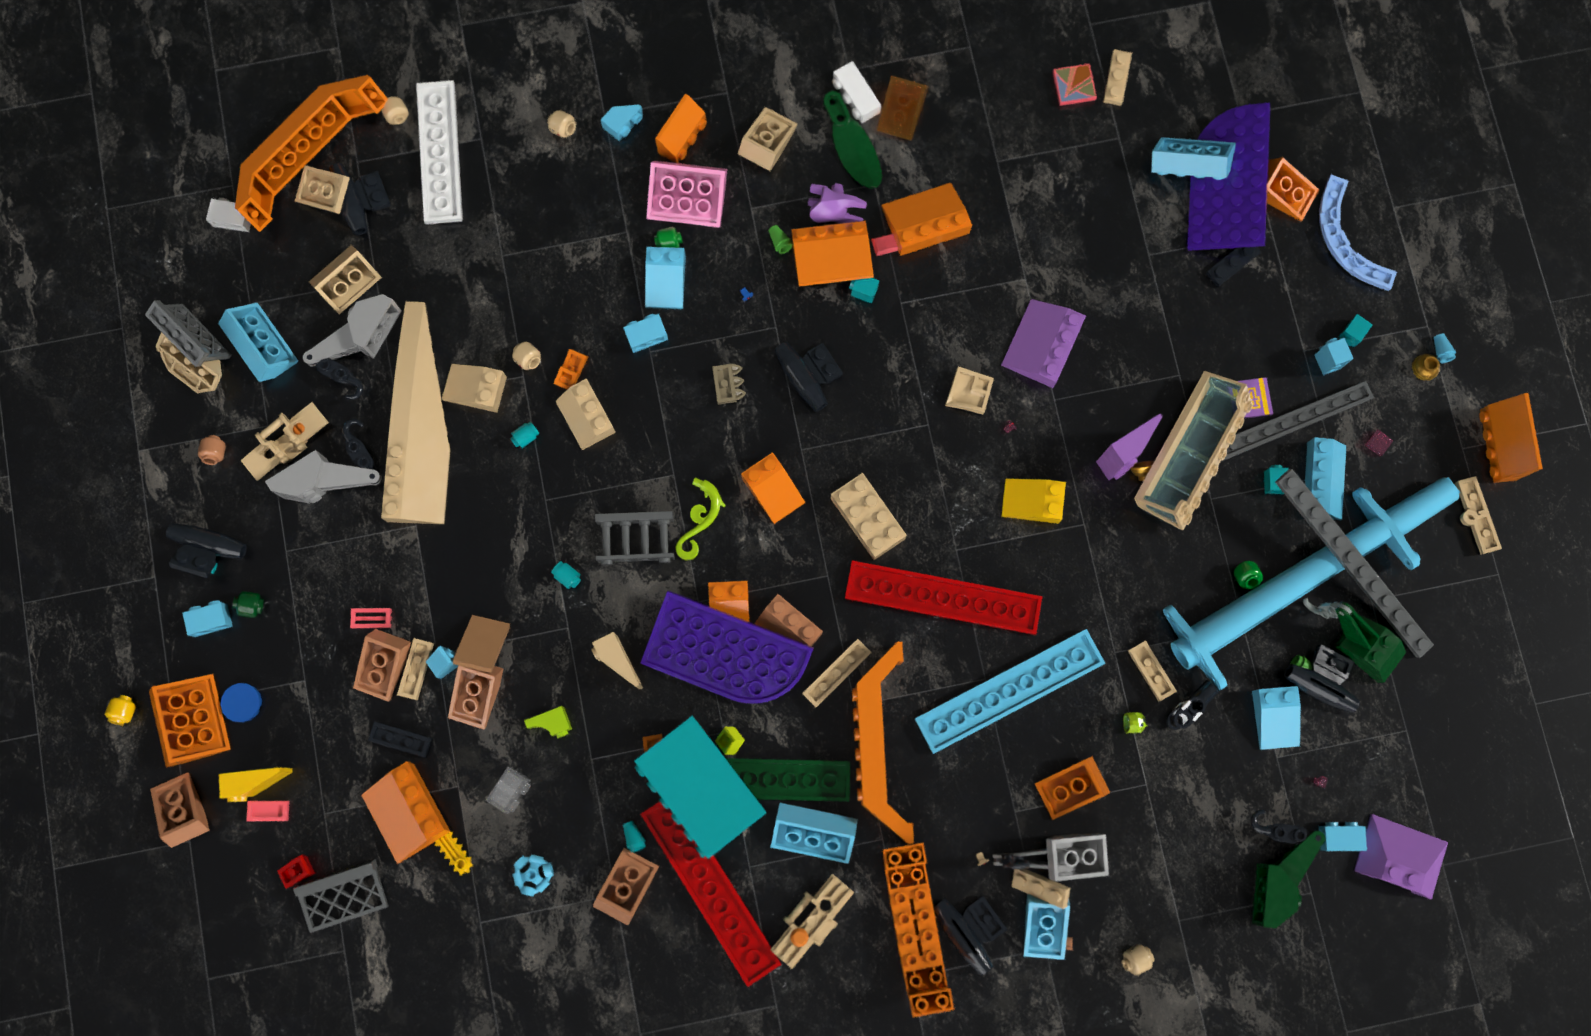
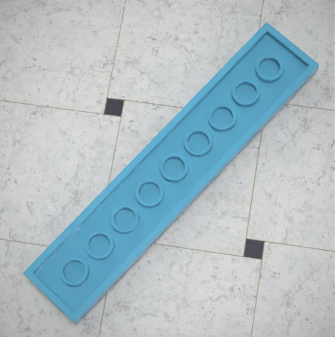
(1009, 691)

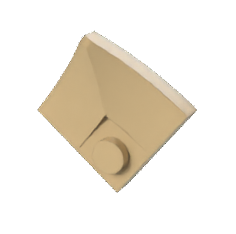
(969, 391)

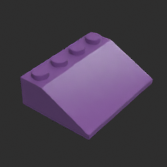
(1043, 341)
(1123, 453)

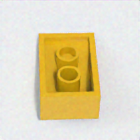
(1034, 499)
(240, 785)

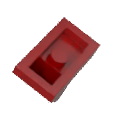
(296, 871)

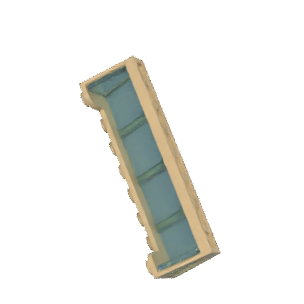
(1194, 449)

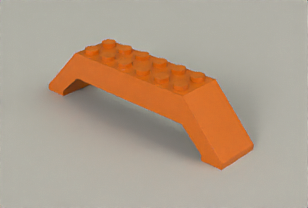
(299, 141)
(871, 745)

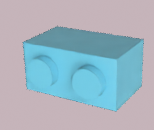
(645, 332)
(1333, 355)
(207, 619)
(1343, 838)

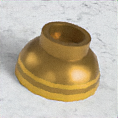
(1426, 367)
(1141, 469)

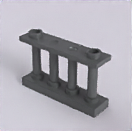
(625, 521)

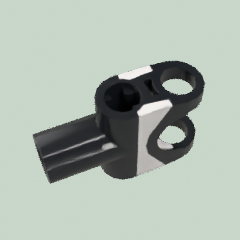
(1187, 713)

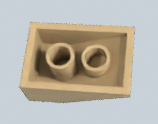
(767, 138)
(475, 386)
(611, 652)

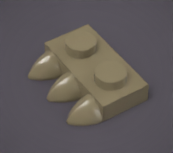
(726, 383)

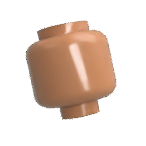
(211, 450)

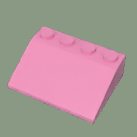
(686, 193)

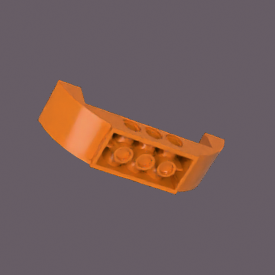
(916, 930)

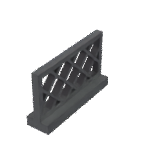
(178, 333)
(331, 881)

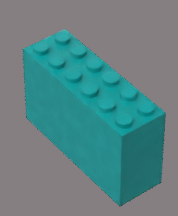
(699, 787)

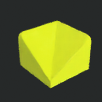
(729, 740)

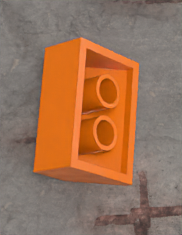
(680, 130)

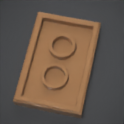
(481, 644)

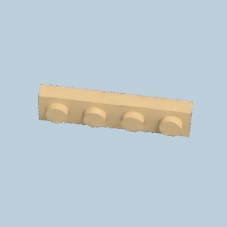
(837, 673)

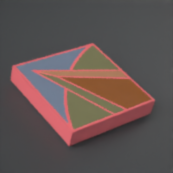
(1074, 84)

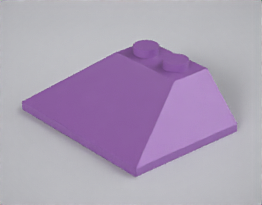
(1401, 856)

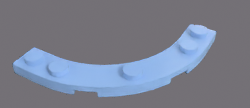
(1339, 244)

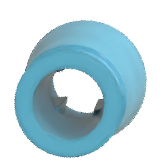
(1443, 349)

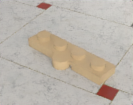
(1477, 515)

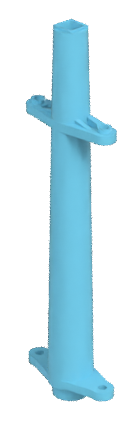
(1383, 526)

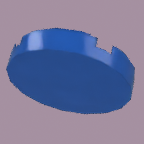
(241, 702)

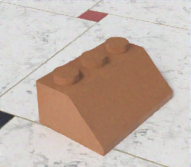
(788, 621)

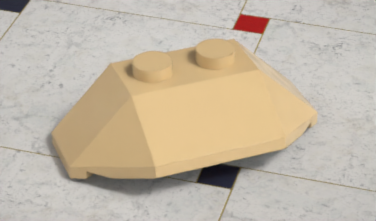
(200, 378)

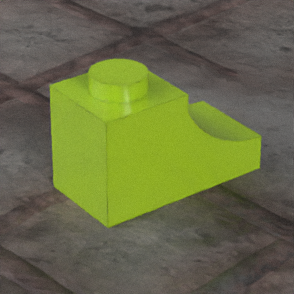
(554, 721)

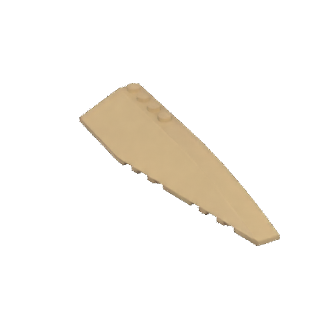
(417, 431)

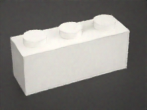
(856, 92)

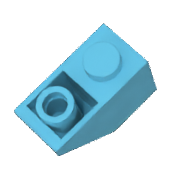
(621, 119)
(441, 662)

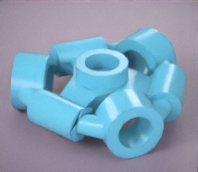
(532, 874)

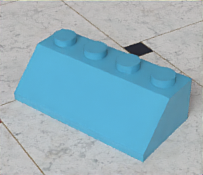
(1193, 158)
(257, 341)
(1326, 474)
(814, 833)

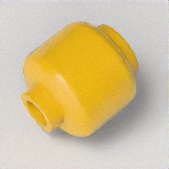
(120, 710)

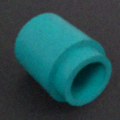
(524, 435)
(566, 575)

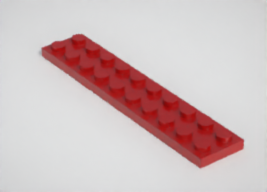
(943, 597)
(714, 897)

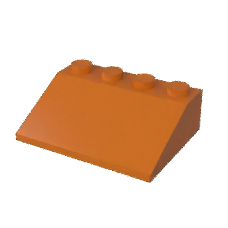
(927, 218)
(832, 253)
(1510, 439)
(189, 720)
(405, 812)

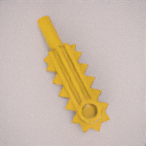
(454, 853)

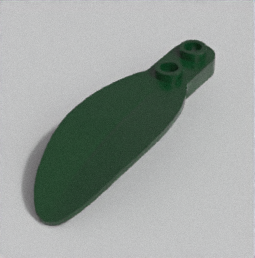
(853, 144)

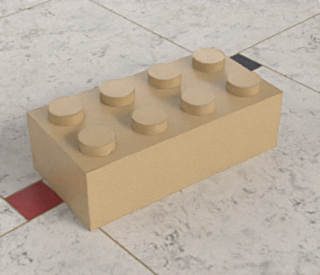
(868, 516)

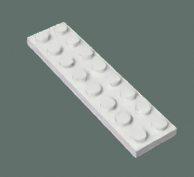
(439, 152)

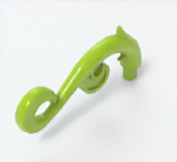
(716, 501)

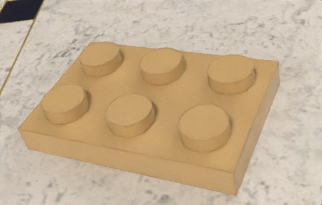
(322, 189)

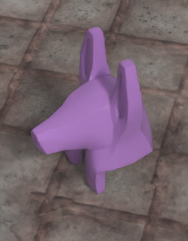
(833, 205)

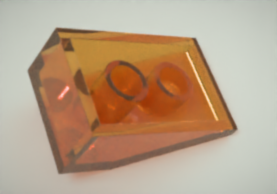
(902, 107)

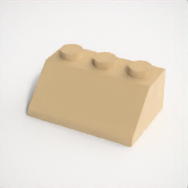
(345, 279)
(584, 414)

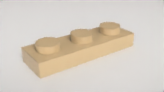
(1117, 77)
(415, 669)
(1152, 671)
(1041, 887)

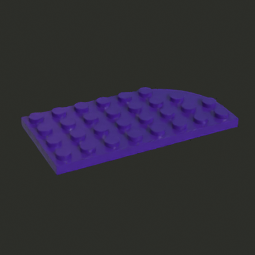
(1233, 208)
(723, 652)

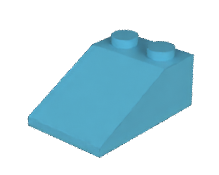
(665, 277)
(1277, 717)
(1045, 929)

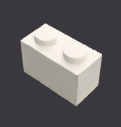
(224, 215)

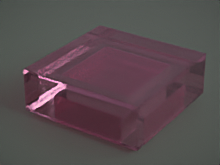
(1379, 442)

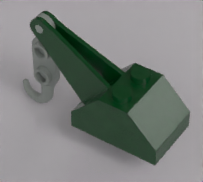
(1363, 641)

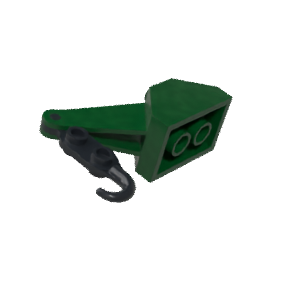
(1277, 884)

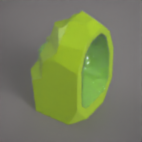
(1134, 722)

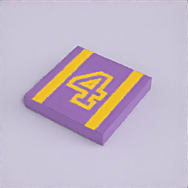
(1260, 397)

